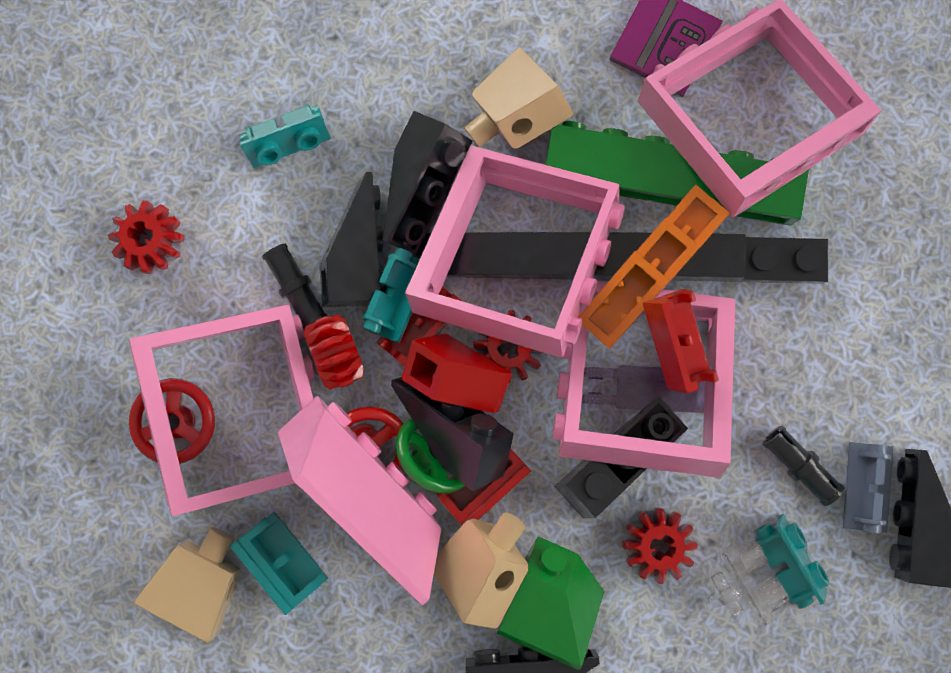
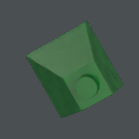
(554, 605)

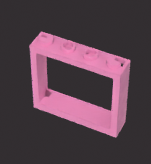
(807, 56)
(534, 179)
(141, 349)
(707, 460)

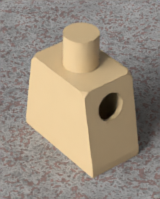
(517, 103)
(482, 569)
(193, 586)

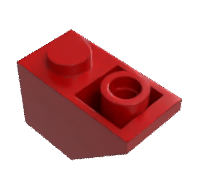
(455, 373)

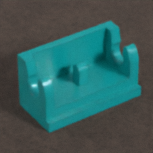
(279, 562)

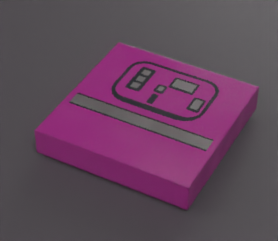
(660, 33)

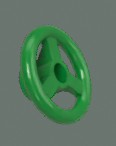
(421, 463)

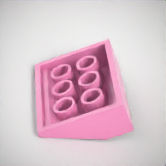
(363, 494)

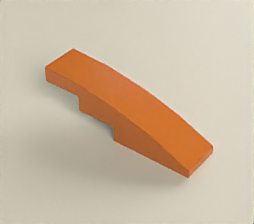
(653, 266)

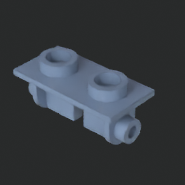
(868, 487)

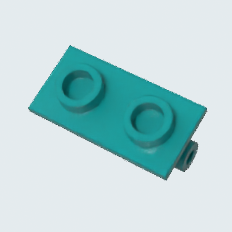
(268, 144)
(390, 310)
(802, 576)

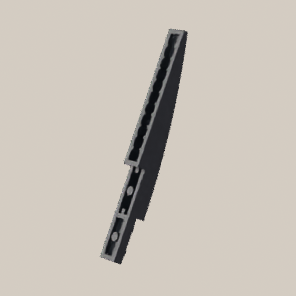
(559, 255)

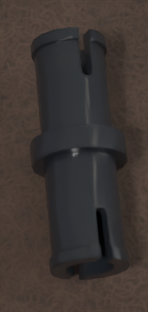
(293, 284)
(803, 466)

